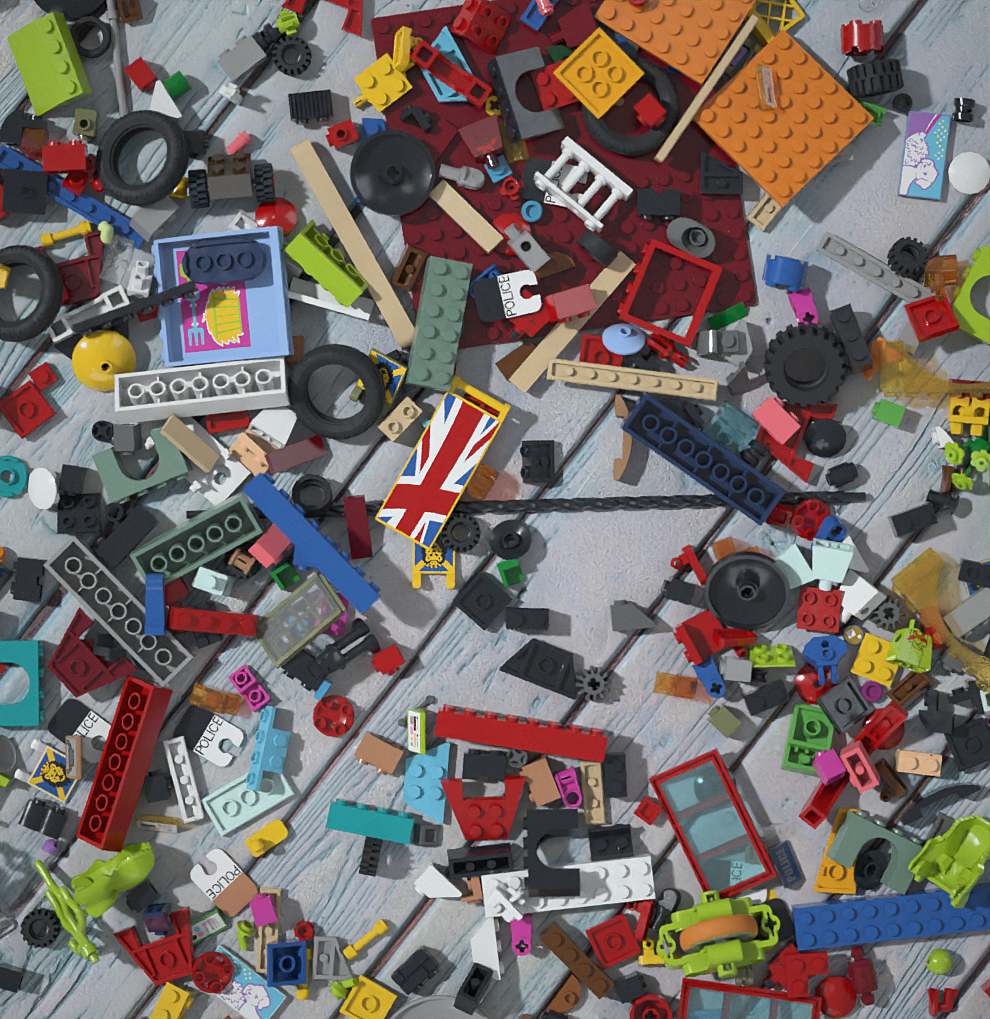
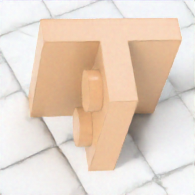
(250, 452)

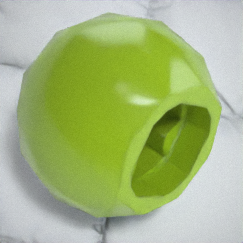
(939, 961)

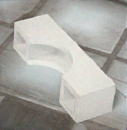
(110, 300)

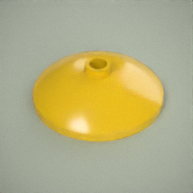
(98, 349)

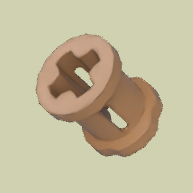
(239, 555)

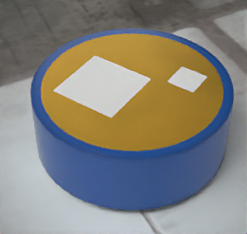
(853, 634)

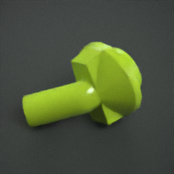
(245, 929)
(340, 989)

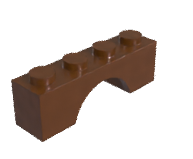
(576, 960)

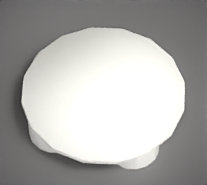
(969, 173)
(43, 488)

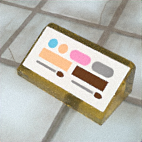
(765, 88)
(157, 823)

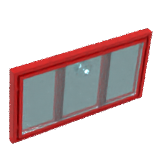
(713, 825)
(727, 1001)

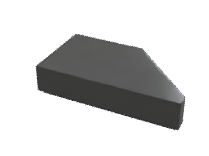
(738, 381)

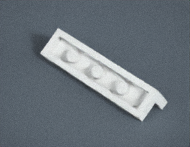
(316, 295)

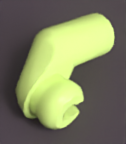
(107, 232)

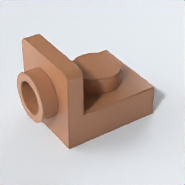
(474, 885)

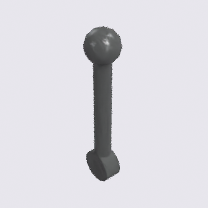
(429, 699)

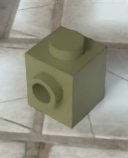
(86, 124)

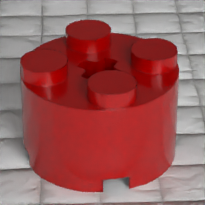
(861, 39)
(650, 1002)

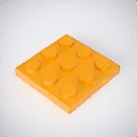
(598, 73)

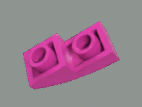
(250, 688)

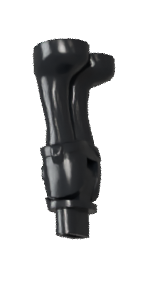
(332, 659)

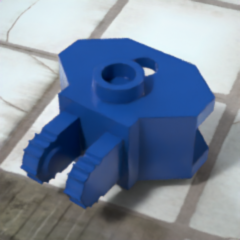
(827, 657)

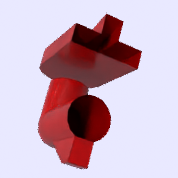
(936, 1006)

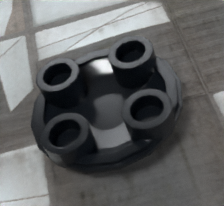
(825, 437)

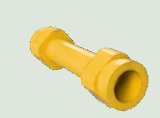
(48, 239)
(352, 950)
(303, 990)

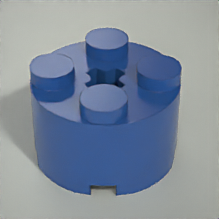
(784, 271)

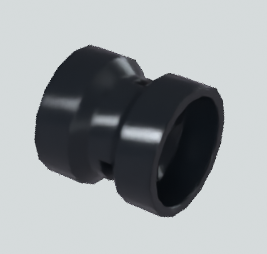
(266, 37)
(963, 110)
(752, 454)

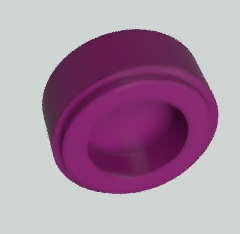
(871, 691)

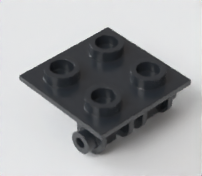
(79, 514)

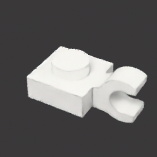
(231, 93)

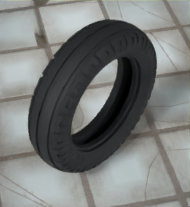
(657, 135)
(115, 139)
(50, 297)
(320, 423)

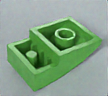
(806, 736)

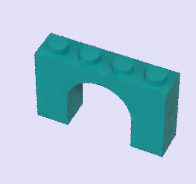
(29, 710)

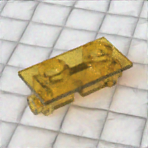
(516, 151)

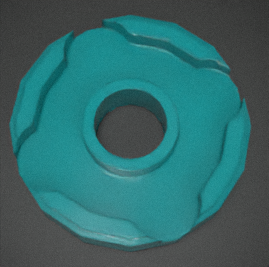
(20, 476)

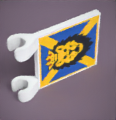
(49, 773)

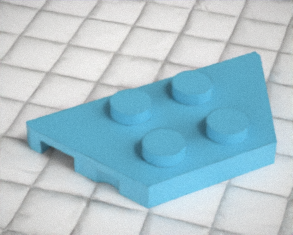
(446, 45)
(423, 781)

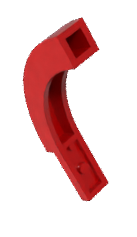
(871, 735)

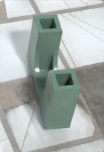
(121, 484)
(858, 830)

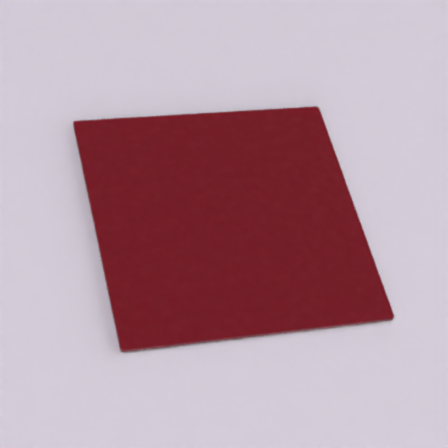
(669, 284)

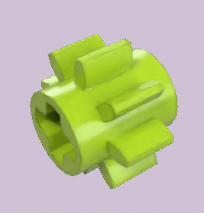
(288, 23)

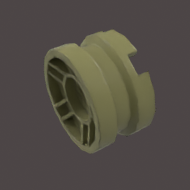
(744, 976)

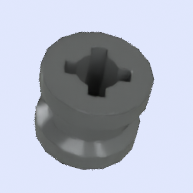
(516, 760)

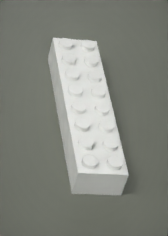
(201, 389)
(600, 884)

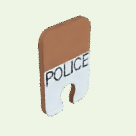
(228, 887)

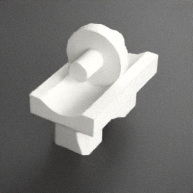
(140, 280)
(510, 899)

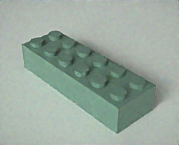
(438, 324)
(199, 539)

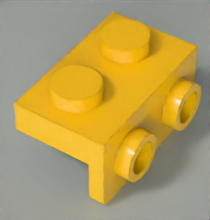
(173, 1002)

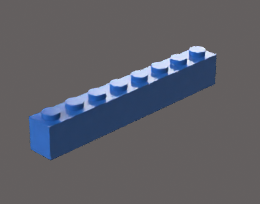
(311, 542)

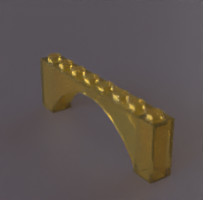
(904, 375)
(919, 587)

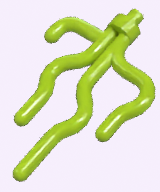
(63, 903)

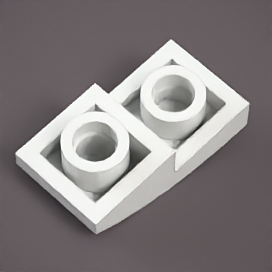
(940, 438)

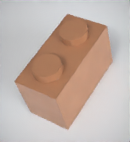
(378, 753)
(541, 782)

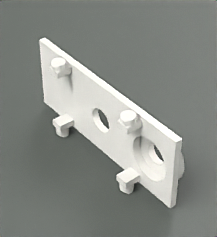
(202, 481)

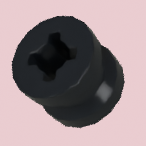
(99, 431)

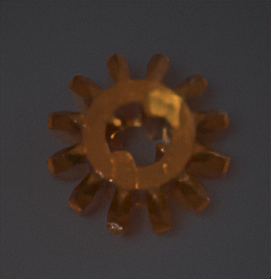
(482, 482)

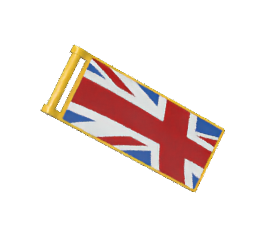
(441, 465)

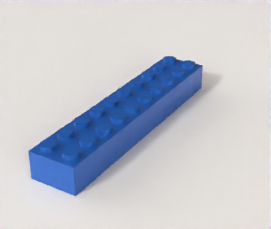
(888, 917)

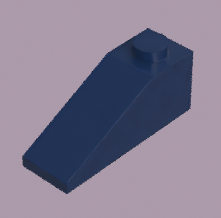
(157, 918)

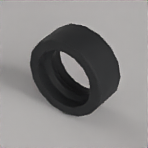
(90, 20)
(597, 248)
(312, 480)

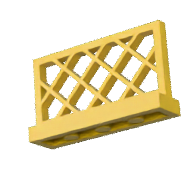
(762, 31)

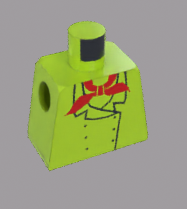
(911, 648)

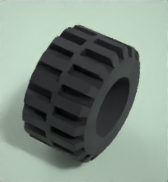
(875, 78)

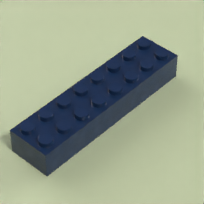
(702, 458)

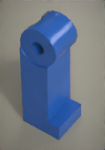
(155, 605)

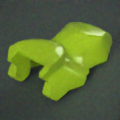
(956, 858)
(104, 880)

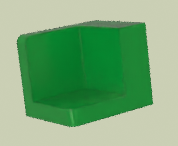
(510, 572)
(285, 575)

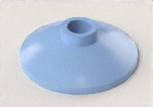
(623, 339)

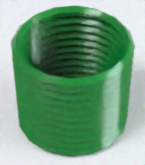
(177, 85)

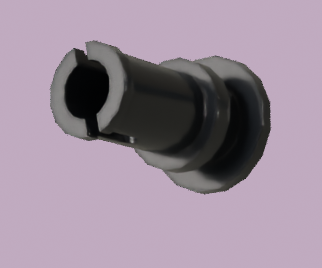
(943, 500)

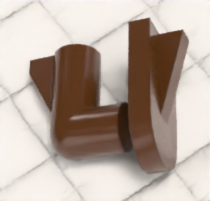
(946, 483)

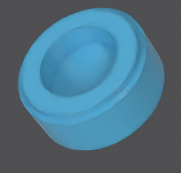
(532, 211)

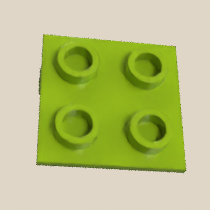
(771, 656)

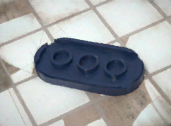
(224, 261)

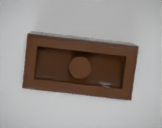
(408, 267)
(910, 689)

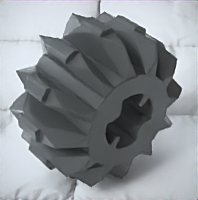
(894, 610)
(599, 678)

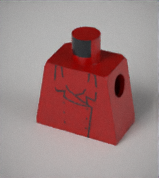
(528, 323)
(777, 967)

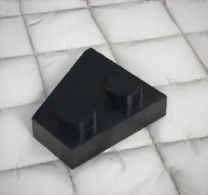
(718, 177)

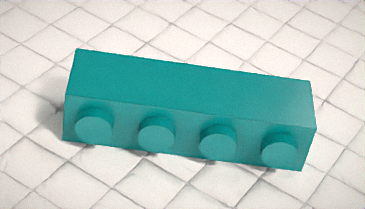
(370, 822)

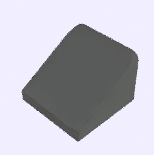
(426, 834)

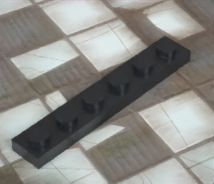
(128, 311)

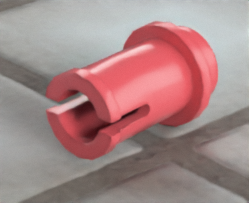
(545, 7)
(239, 143)

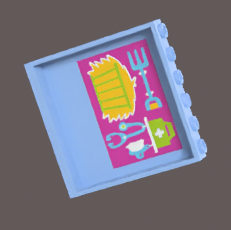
(224, 318)

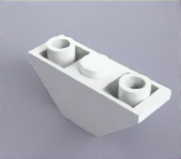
(486, 947)

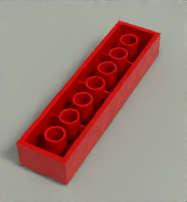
(521, 734)
(123, 764)

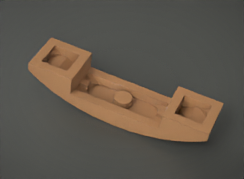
(620, 464)

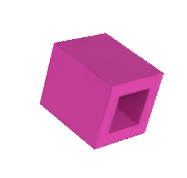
(828, 766)
(263, 909)

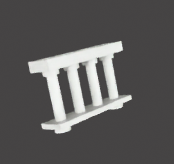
(586, 164)

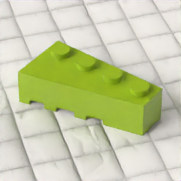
(326, 265)

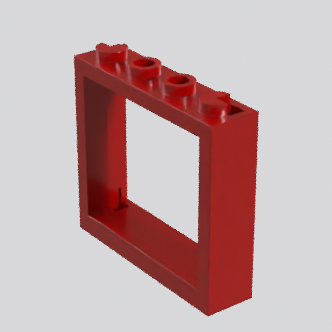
(632, 288)

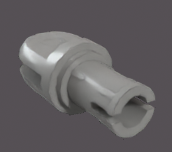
(465, 176)

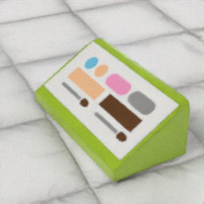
(416, 730)

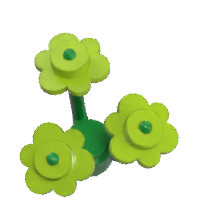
(977, 451)

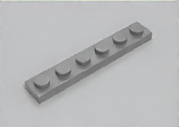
(871, 269)

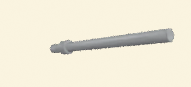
(113, 15)

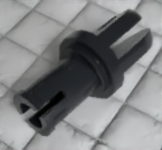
(665, 906)

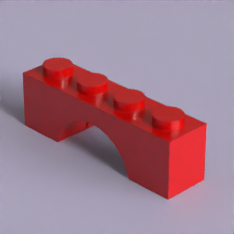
(450, 74)
(212, 621)

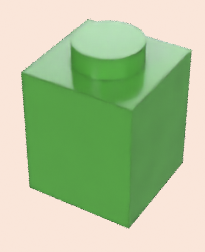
(888, 413)

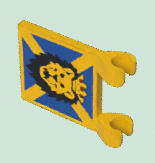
(434, 561)

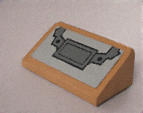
(74, 759)

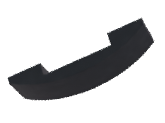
(913, 811)

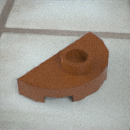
(557, 263)
(567, 996)

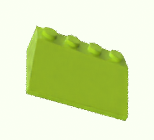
(49, 63)

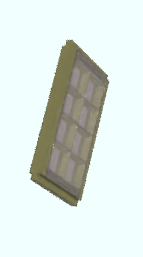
(299, 619)

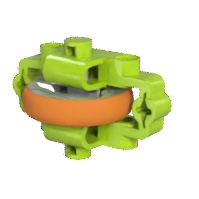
(718, 936)

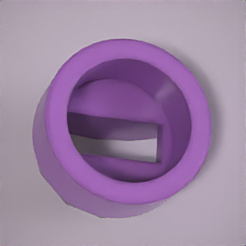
(51, 847)

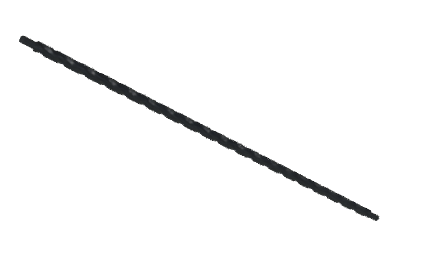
(594, 503)

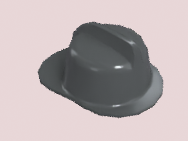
(691, 237)

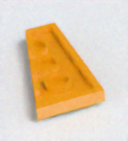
(831, 875)

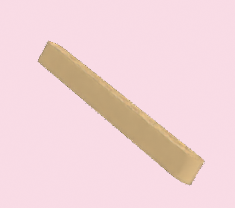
(354, 242)

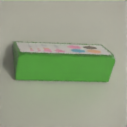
(207, 926)

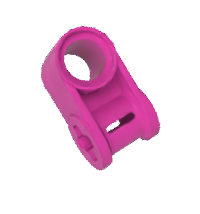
(802, 304)
(568, 785)
(522, 931)

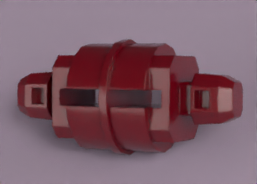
(862, 975)

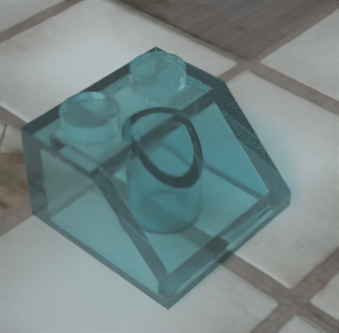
(731, 427)

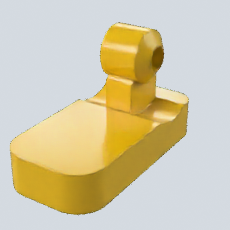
(402, 46)
(267, 837)
(649, 958)

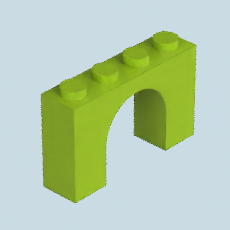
(969, 320)

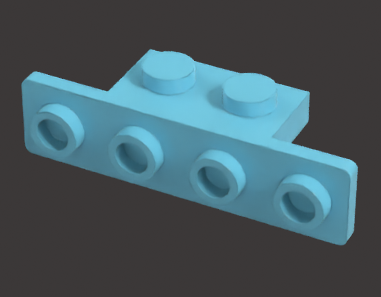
(269, 749)

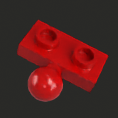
(78, 182)

